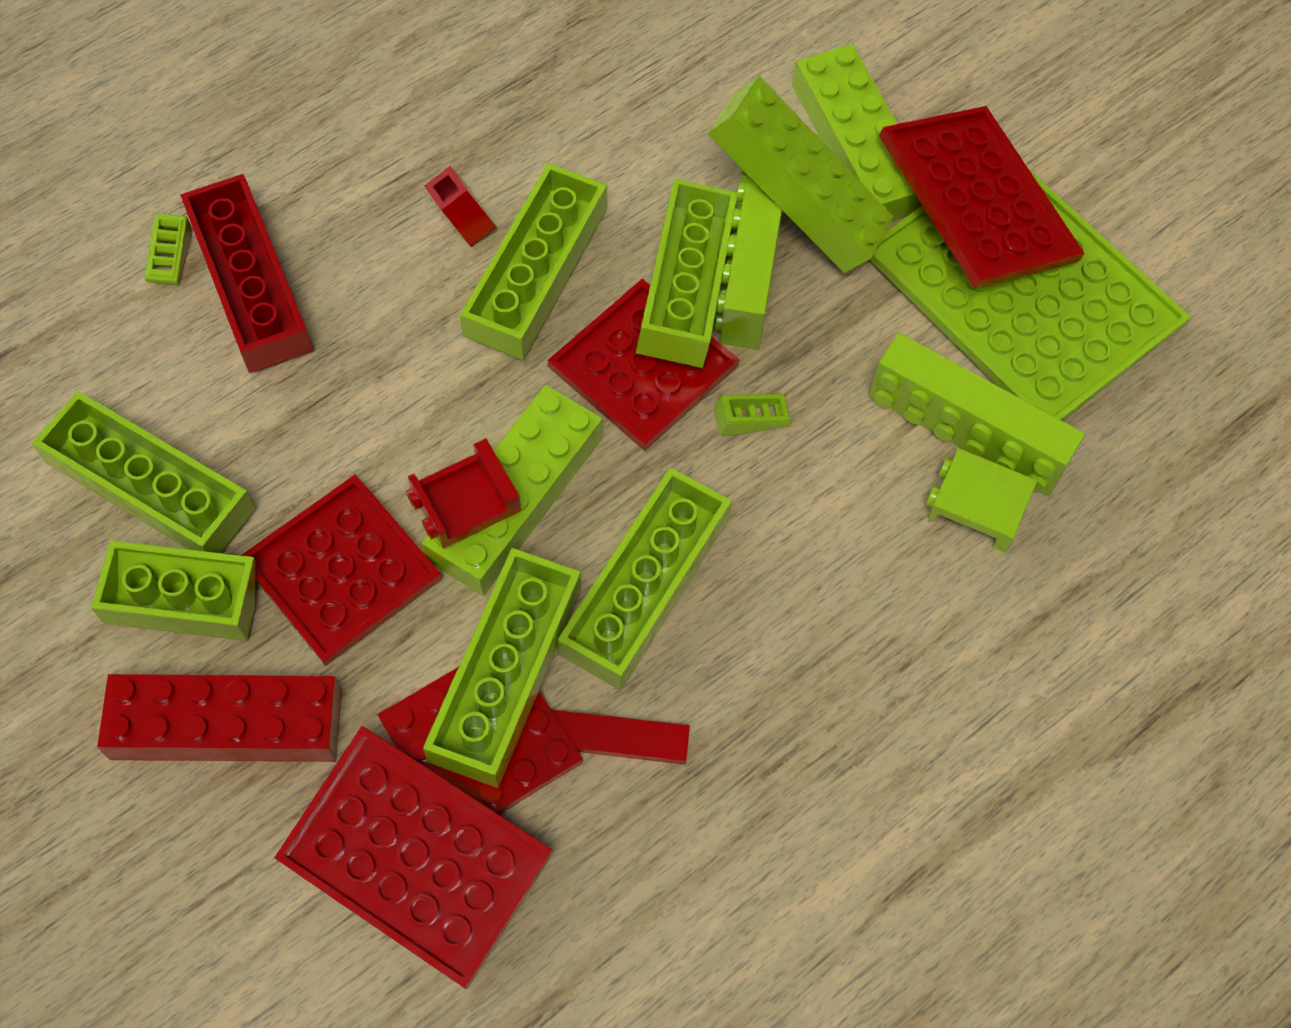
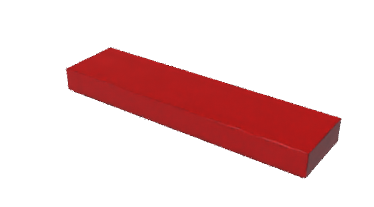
(626, 737)

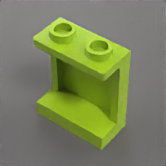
(982, 496)

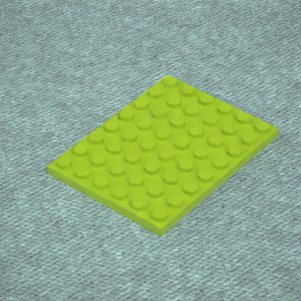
(1042, 334)

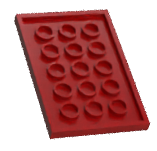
(981, 196)
(414, 856)

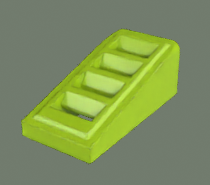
(173, 229)
(730, 416)

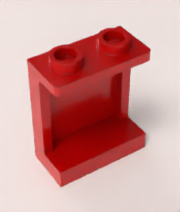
(464, 496)

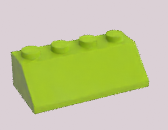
(176, 590)

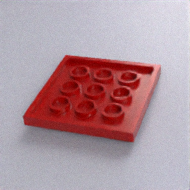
(633, 389)
(341, 569)
(538, 759)

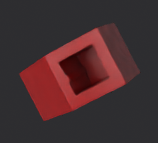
(460, 206)

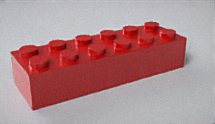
(246, 273)
(220, 718)

